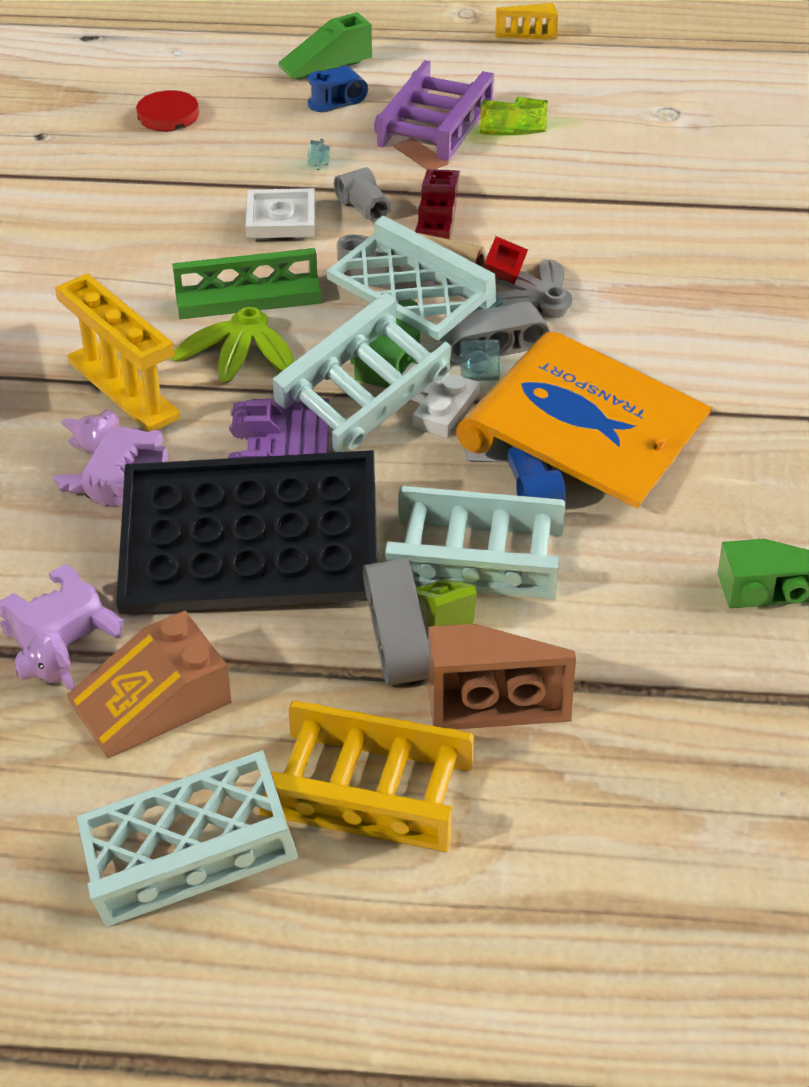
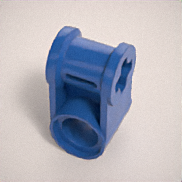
(335, 89)

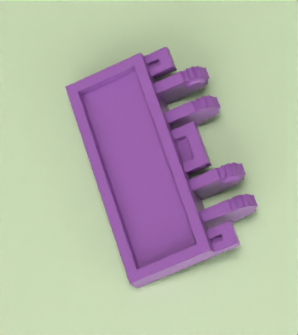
(276, 430)

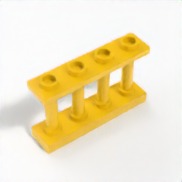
(133, 337)
(368, 812)

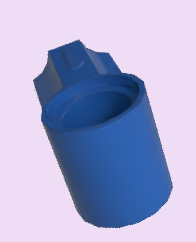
(535, 476)

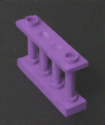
(453, 125)

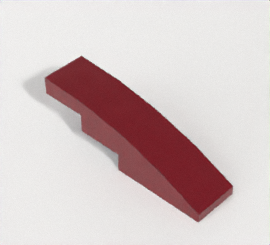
(438, 203)

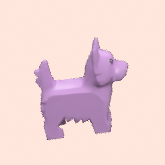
(110, 451)
(52, 623)

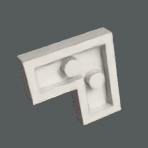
(443, 403)

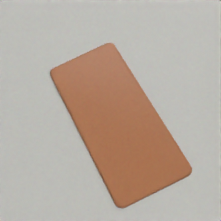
(420, 154)

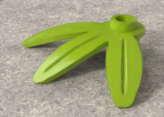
(243, 327)

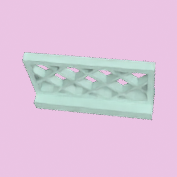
(428, 262)
(193, 864)

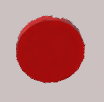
(167, 109)

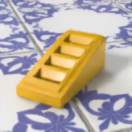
(527, 31)

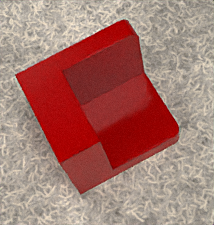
(505, 259)

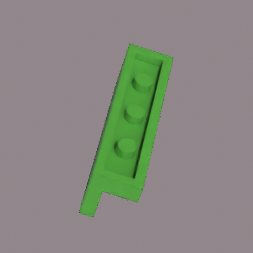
(276, 291)

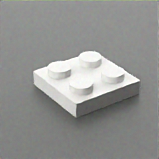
(280, 213)

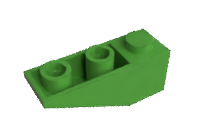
(333, 45)
(763, 573)

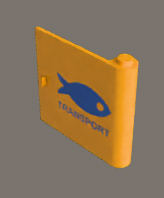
(586, 417)

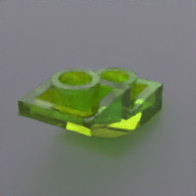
(516, 118)

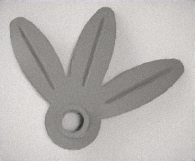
(546, 292)

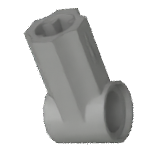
(362, 192)

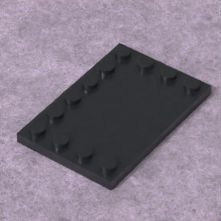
(246, 532)

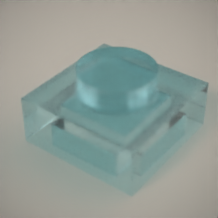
(480, 360)

